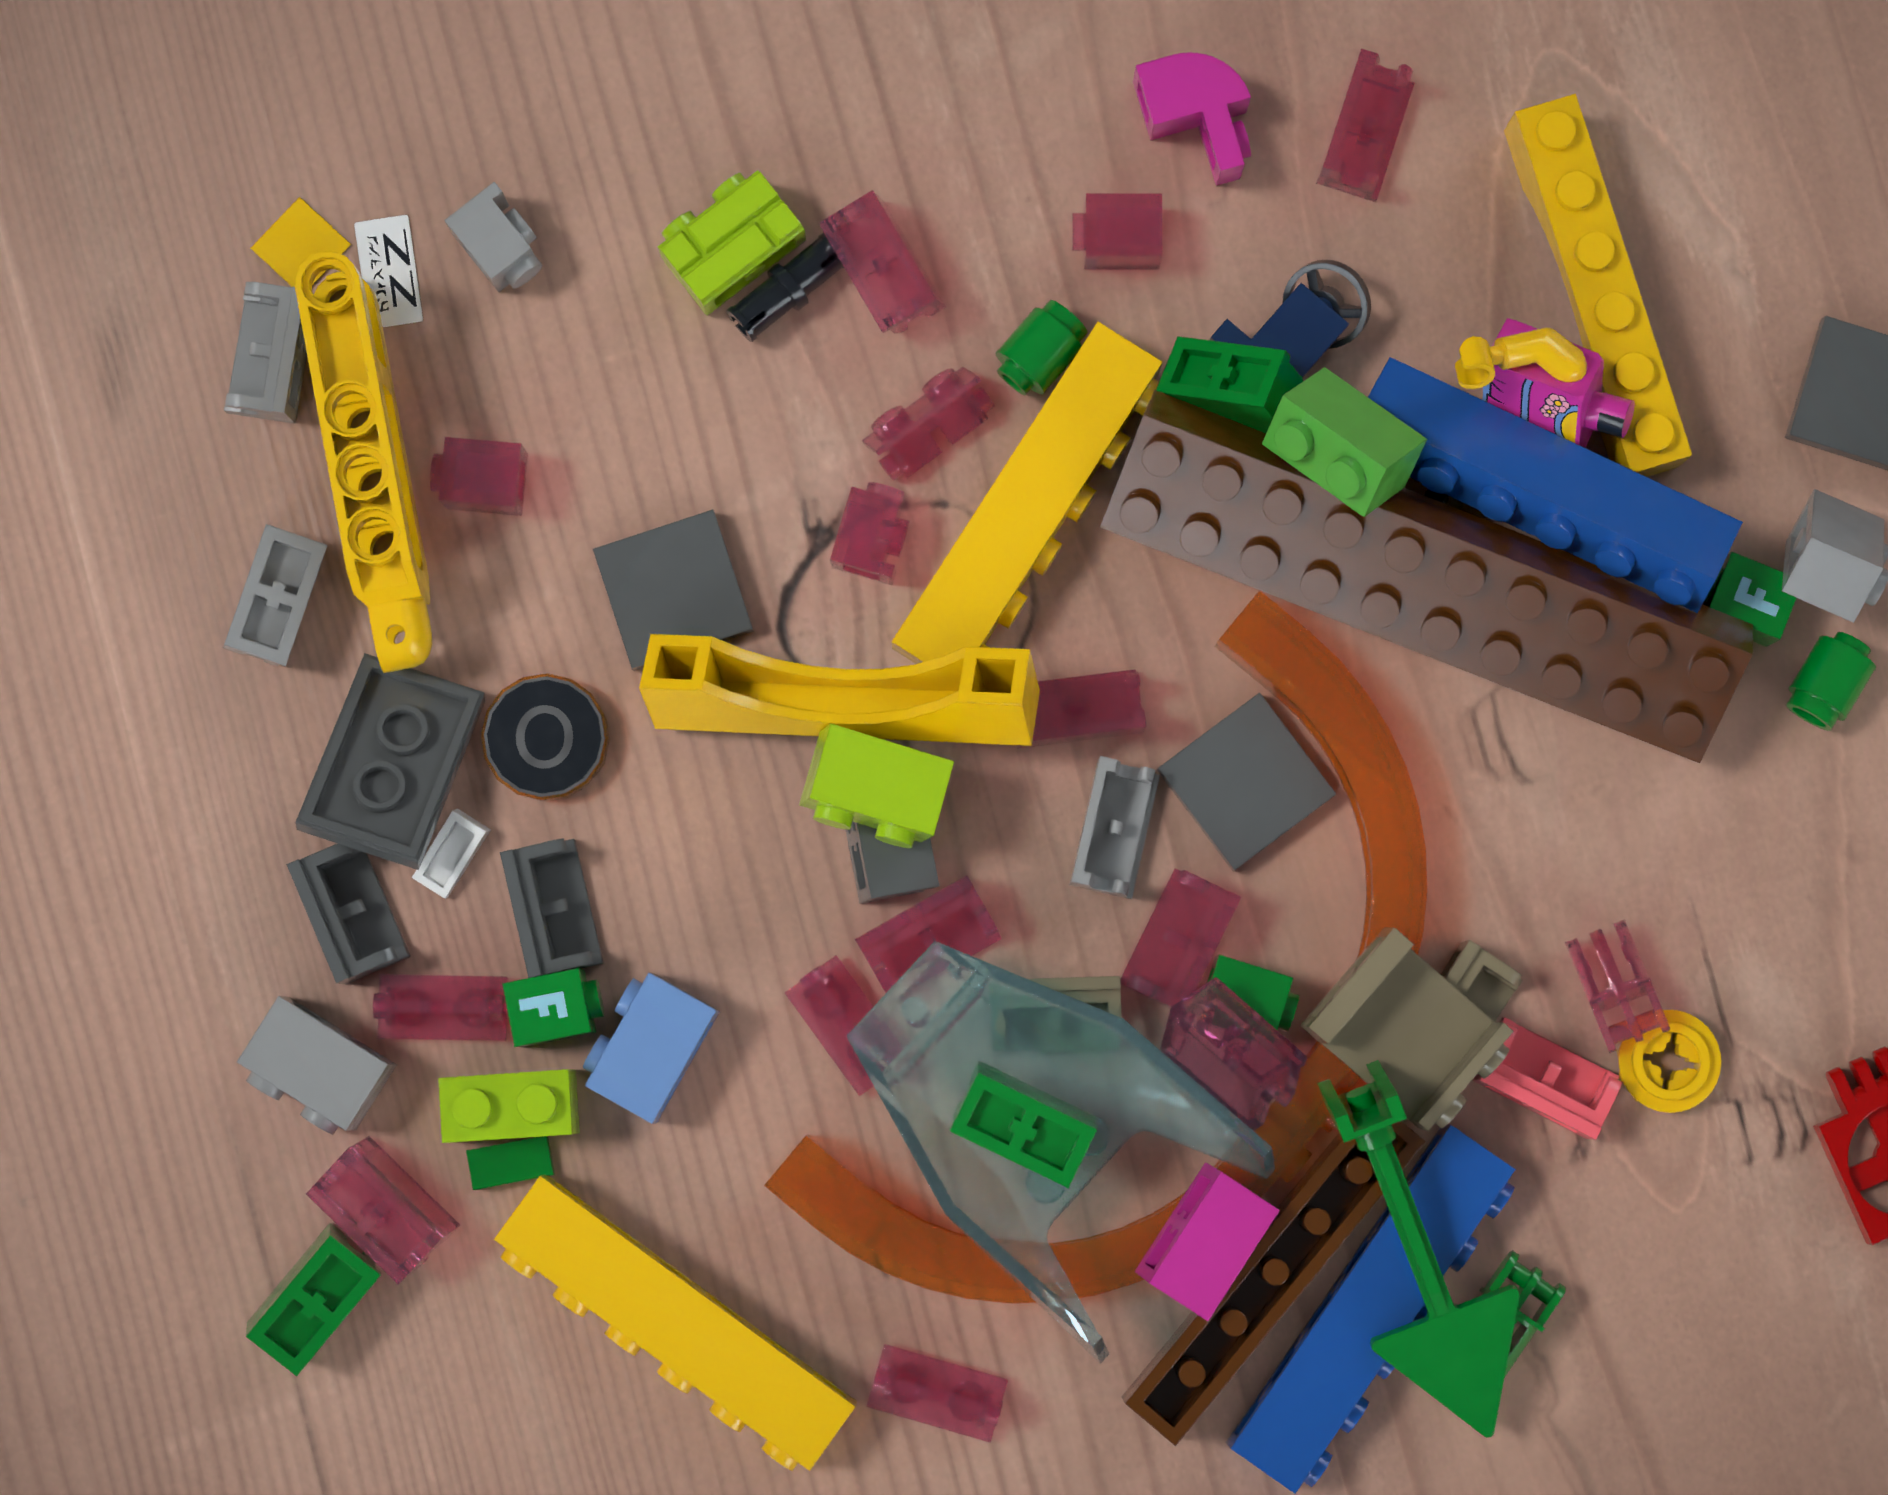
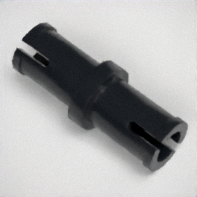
(785, 288)

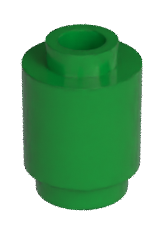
(1040, 348)
(1830, 680)

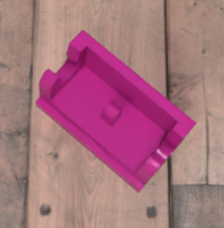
(1206, 1241)

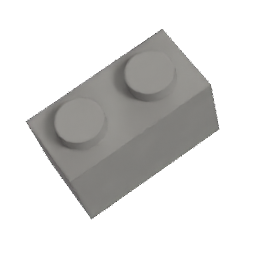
(1836, 557)
(315, 1065)

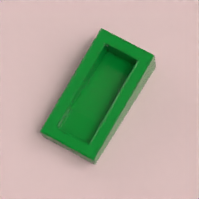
(510, 1162)

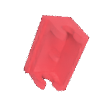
(1553, 1082)

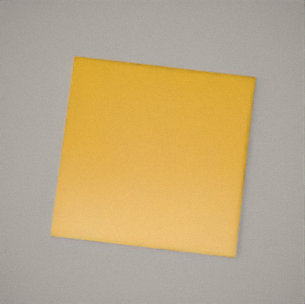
(295, 238)

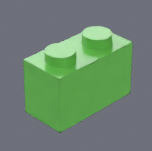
(1344, 441)

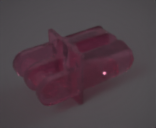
(1619, 992)

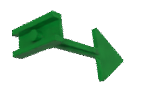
(1457, 1348)

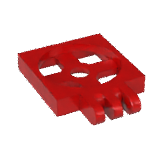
(1865, 1101)

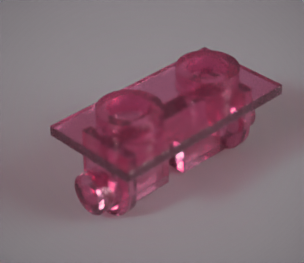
(907, 431)
(441, 1007)
(832, 1008)
(937, 1393)

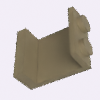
(1412, 1023)

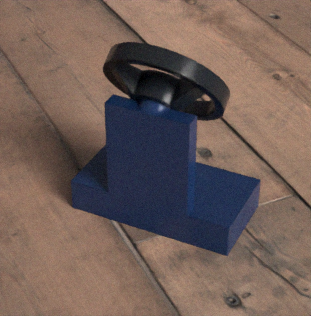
(1308, 318)

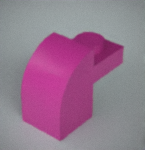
(1192, 93)

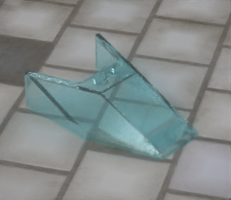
(961, 1011)

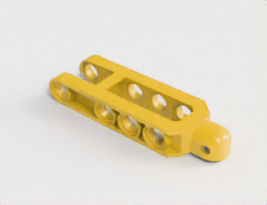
(351, 377)

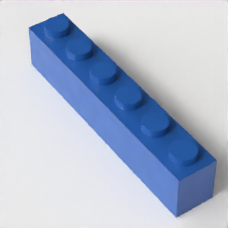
(1559, 489)
(1331, 1360)

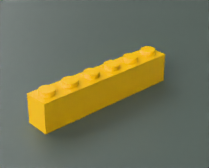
(1032, 498)
(675, 1322)

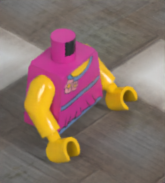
(1544, 382)

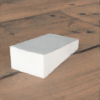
(451, 853)

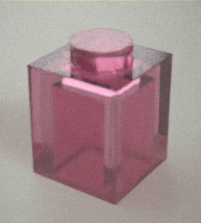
(1119, 231)
(480, 476)

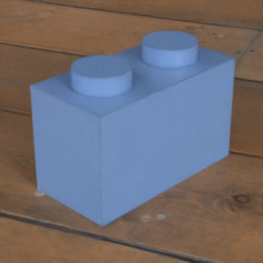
(650, 1046)

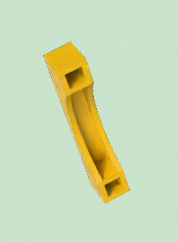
(1578, 219)
(956, 698)

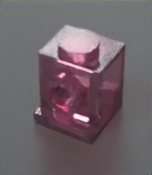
(870, 533)

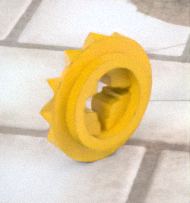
(1685, 1087)

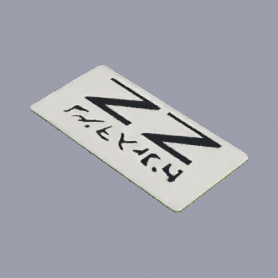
(390, 268)

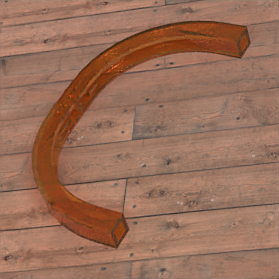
(1378, 786)

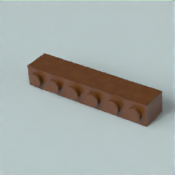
(1291, 1253)

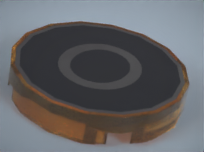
(545, 737)

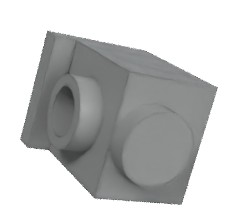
(496, 240)

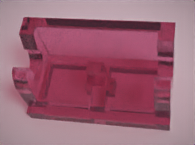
(1366, 127)
(881, 263)
(1088, 708)
(948, 917)
(1179, 938)
(1232, 1052)
(382, 1209)

